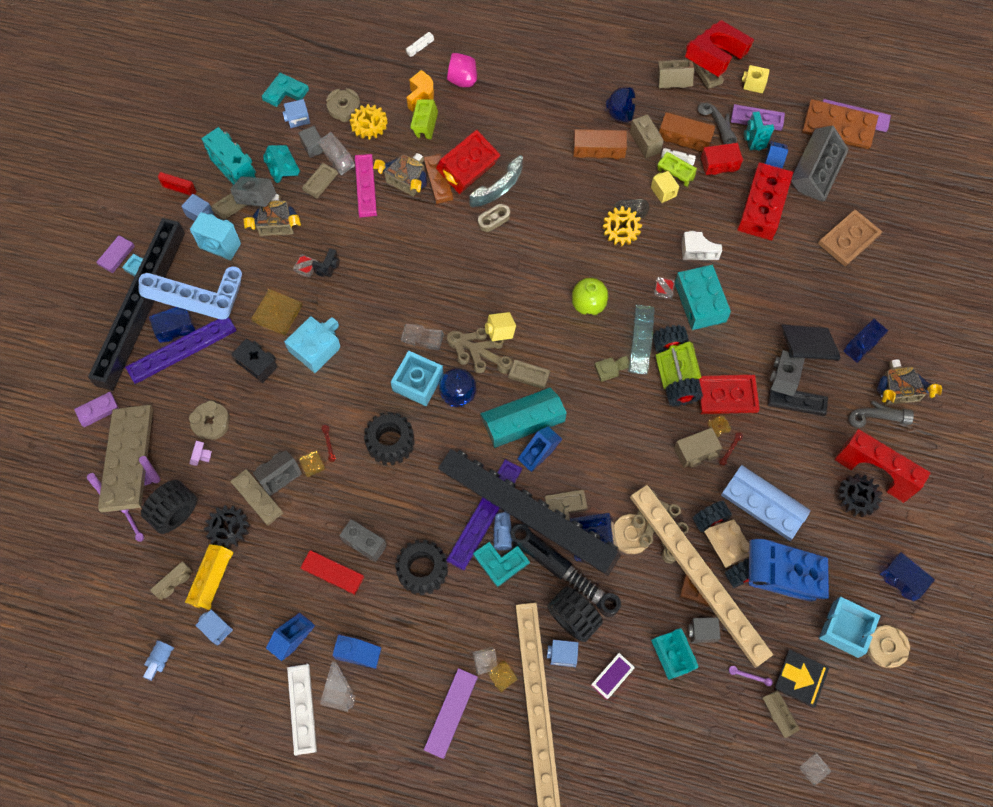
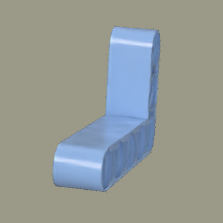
(197, 299)

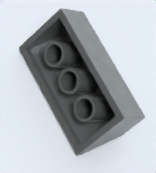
(820, 163)

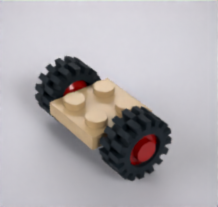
(726, 540)

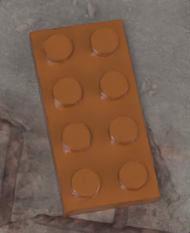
(853, 126)

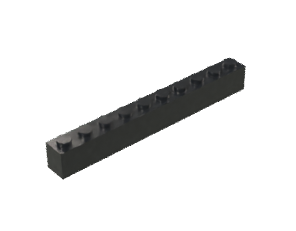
(135, 307)
(530, 512)

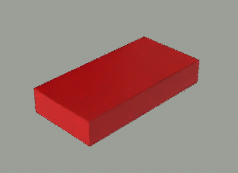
(176, 184)

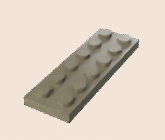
(123, 473)

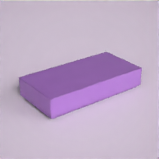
(115, 254)

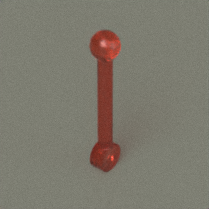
(325, 429)
(738, 437)

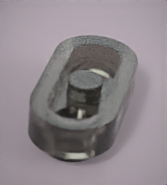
(634, 204)

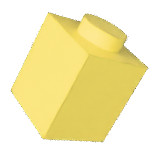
(664, 186)
(500, 326)

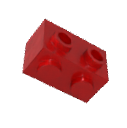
(721, 158)

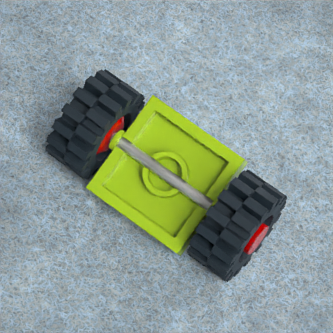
(678, 365)

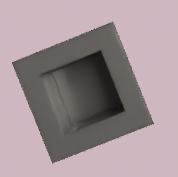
(309, 141)
(704, 630)

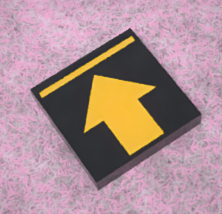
(801, 678)

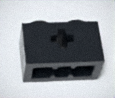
(255, 360)

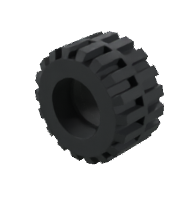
(385, 424)
(169, 506)
(421, 550)
(575, 614)

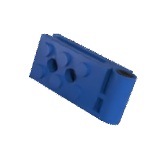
(788, 570)

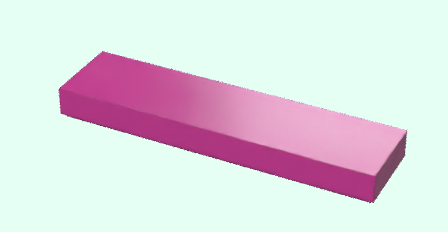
(365, 185)

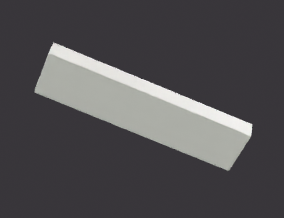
(302, 709)

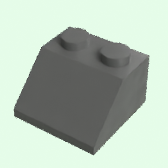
(277, 472)

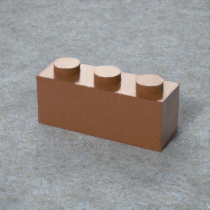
(686, 132)
(600, 143)

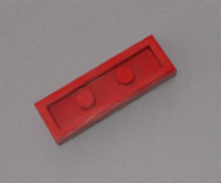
(332, 572)

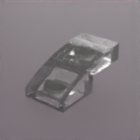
(421, 337)

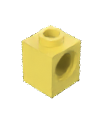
(755, 79)

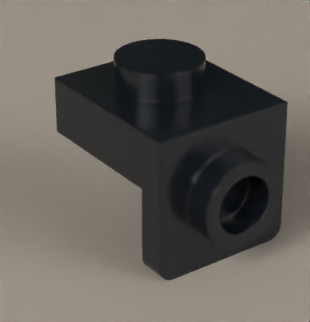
(327, 267)

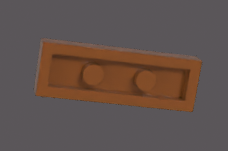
(439, 185)

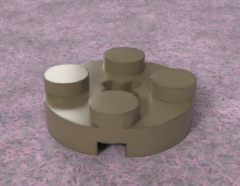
(345, 96)
(200, 416)

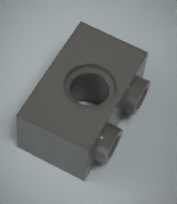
(253, 191)
(787, 373)
(363, 540)

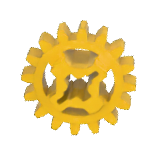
(368, 121)
(616, 221)

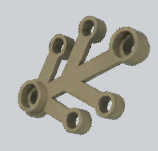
(459, 340)
(649, 530)

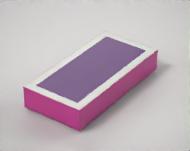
(612, 676)

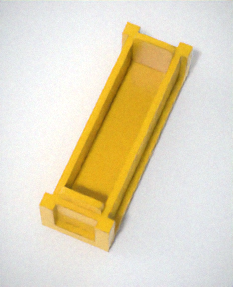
(208, 577)

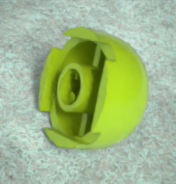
(590, 296)

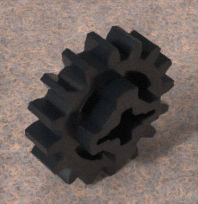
(863, 487)
(235, 523)

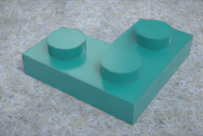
(283, 86)
(500, 568)

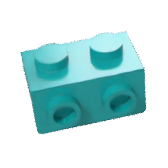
(757, 134)
(280, 162)
(675, 654)

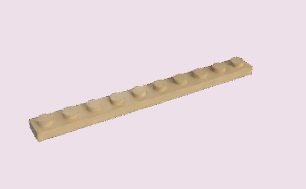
(701, 576)
(537, 706)

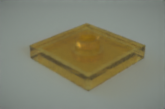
(277, 312)

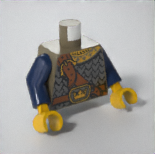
(404, 173)
(273, 219)
(904, 385)

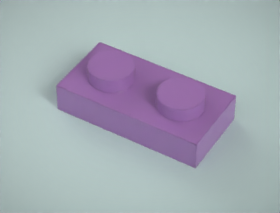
(96, 409)

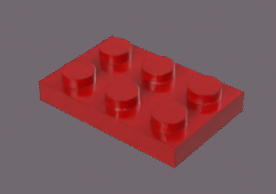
(729, 394)

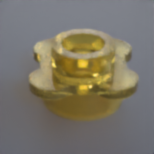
(720, 420)

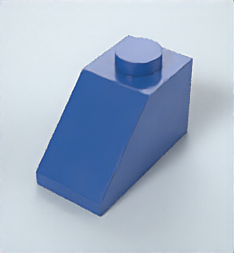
(776, 154)
(539, 448)
(289, 636)
(356, 651)

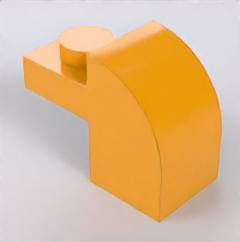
(421, 88)

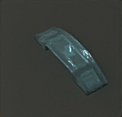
(484, 196)
(641, 339)

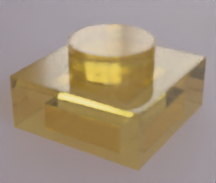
(311, 463)
(502, 676)

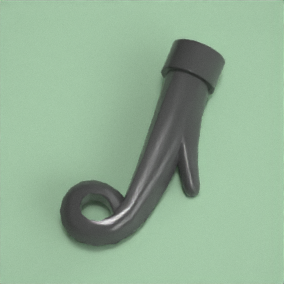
(723, 125)
(903, 416)

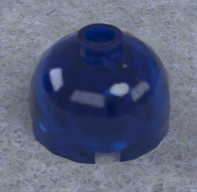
(621, 105)
(457, 387)

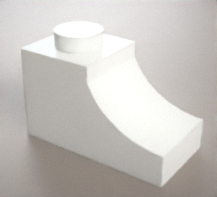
(698, 248)

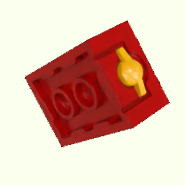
(468, 161)

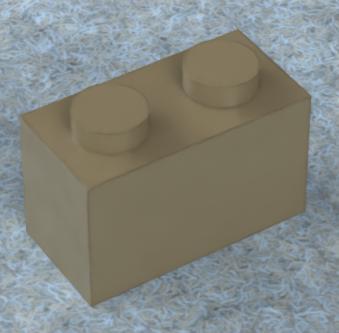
(675, 73)
(646, 136)
(698, 448)

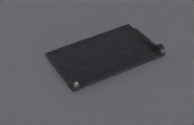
(810, 342)

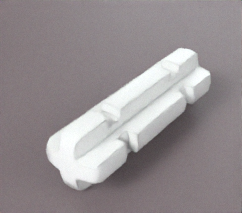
(419, 44)
(689, 159)

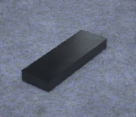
(800, 402)

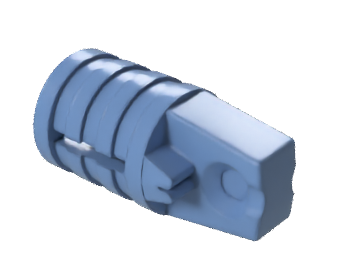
(502, 532)
(157, 659)

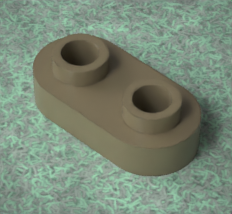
(493, 218)

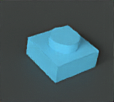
(132, 264)

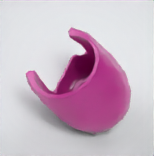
(462, 70)

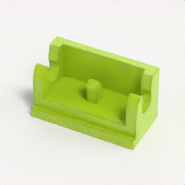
(424, 118)
(677, 168)

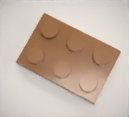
(850, 237)

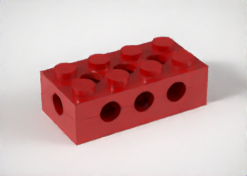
(760, 220)

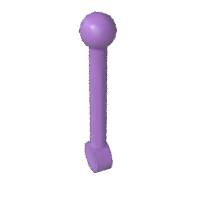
(139, 536)
(733, 670)

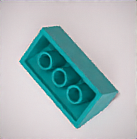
(523, 417)

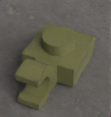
(609, 369)

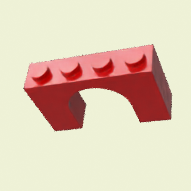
(722, 35)
(906, 475)

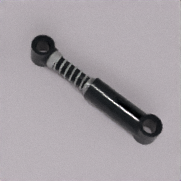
(563, 569)

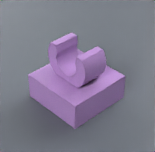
(199, 454)

